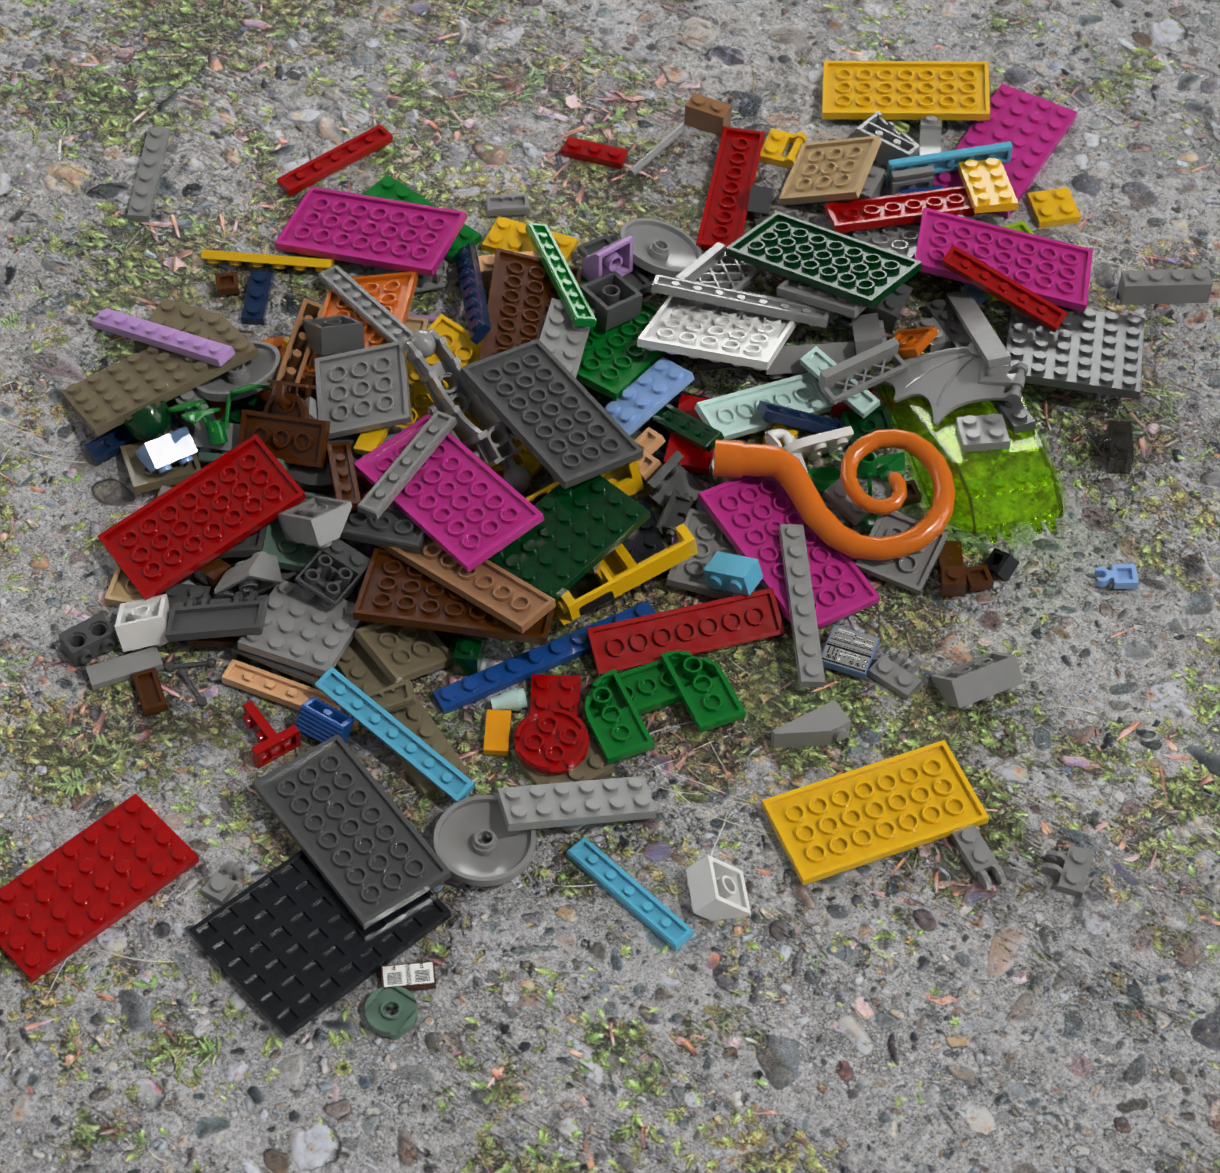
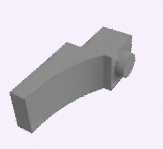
(930, 135)

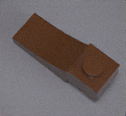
(952, 570)

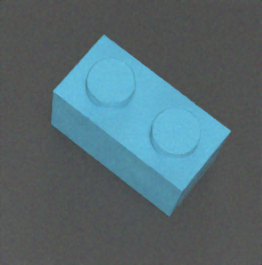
(733, 573)

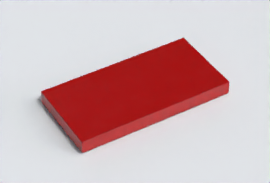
(694, 458)

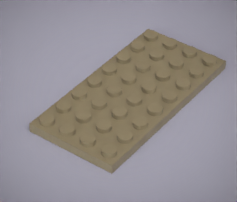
(152, 376)

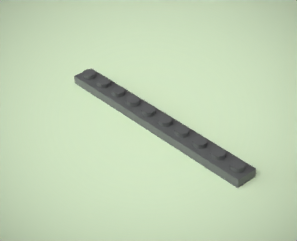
(1014, 415)

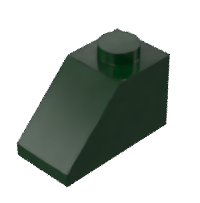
(468, 654)

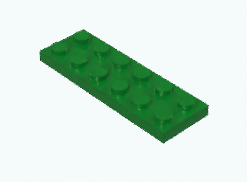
(394, 190)

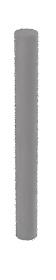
(656, 150)

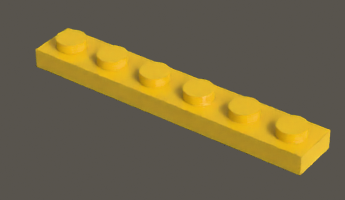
(258, 260)

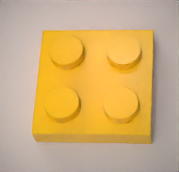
(1053, 207)

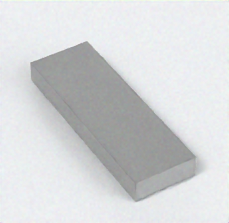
(122, 667)

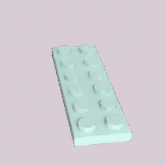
(738, 413)

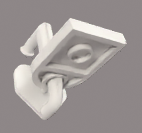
(811, 446)

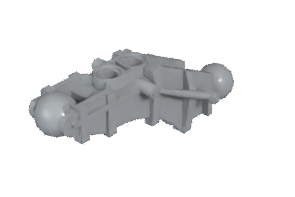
(423, 345)

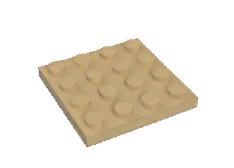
(830, 170)

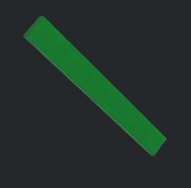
(560, 275)

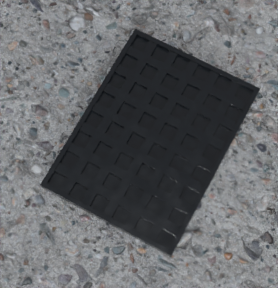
(300, 946)

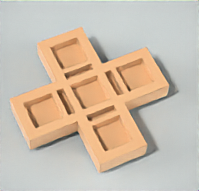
(650, 442)

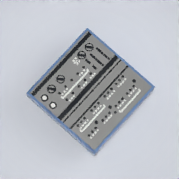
(849, 651)

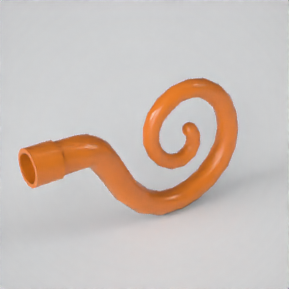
(741, 459)

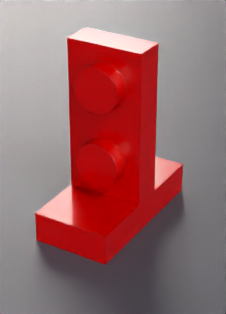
(271, 744)

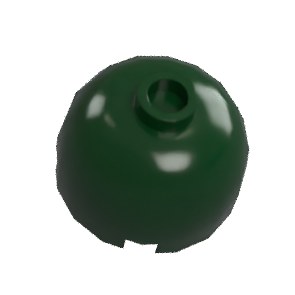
(150, 422)

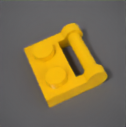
(775, 147)

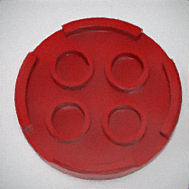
(551, 741)

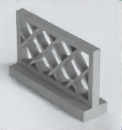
(713, 261)

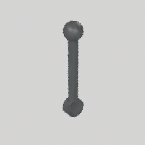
(170, 666)
(201, 700)

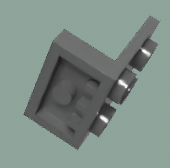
(671, 476)

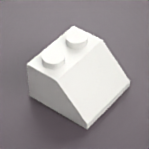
(143, 623)
(717, 890)

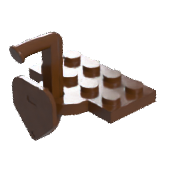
(287, 426)

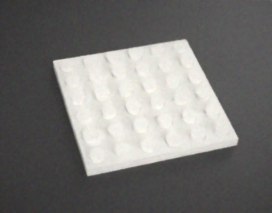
(715, 334)

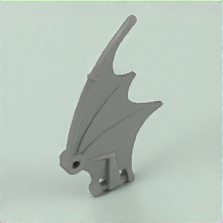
(955, 379)

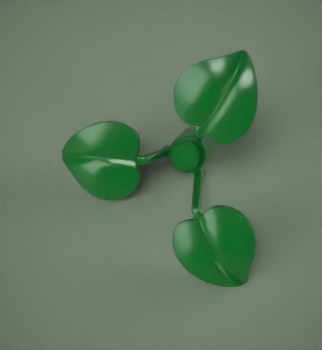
(215, 429)
(869, 466)

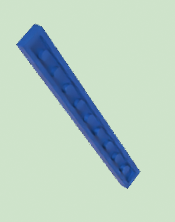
(524, 665)

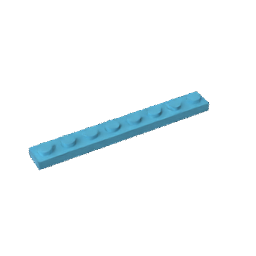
(395, 735)

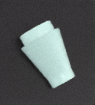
(511, 700)

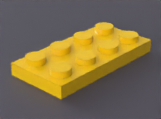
(987, 186)
(511, 236)

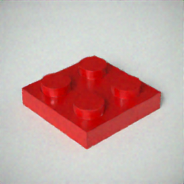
(555, 692)

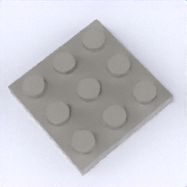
(906, 572)

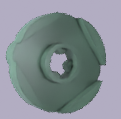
(395, 1025)

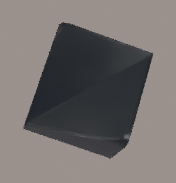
(1001, 564)

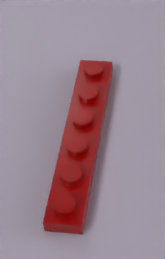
(334, 160)
(1003, 288)

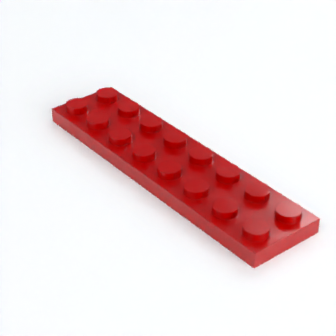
(730, 187)
(896, 209)
(690, 628)

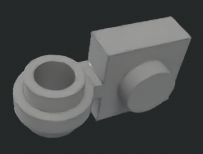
(221, 887)

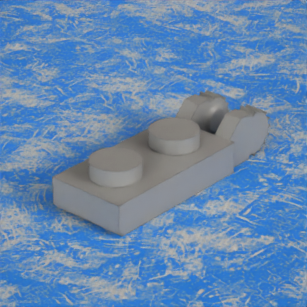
(978, 856)

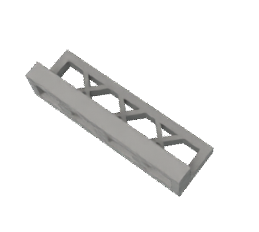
(857, 368)

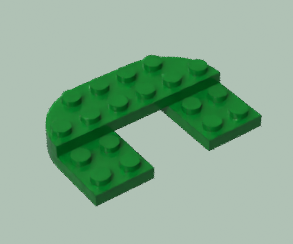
(620, 699)

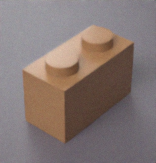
(707, 114)

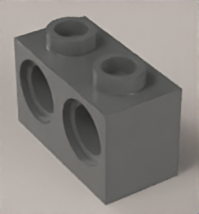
(88, 640)

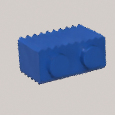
(323, 721)

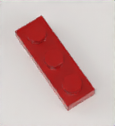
(594, 152)

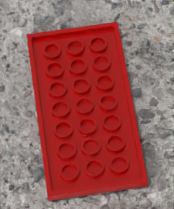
(201, 517)
(88, 885)

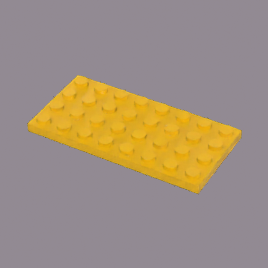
(906, 90)
(874, 812)

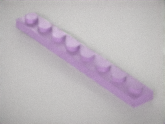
(163, 337)

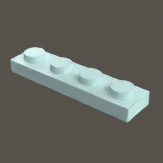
(862, 403)

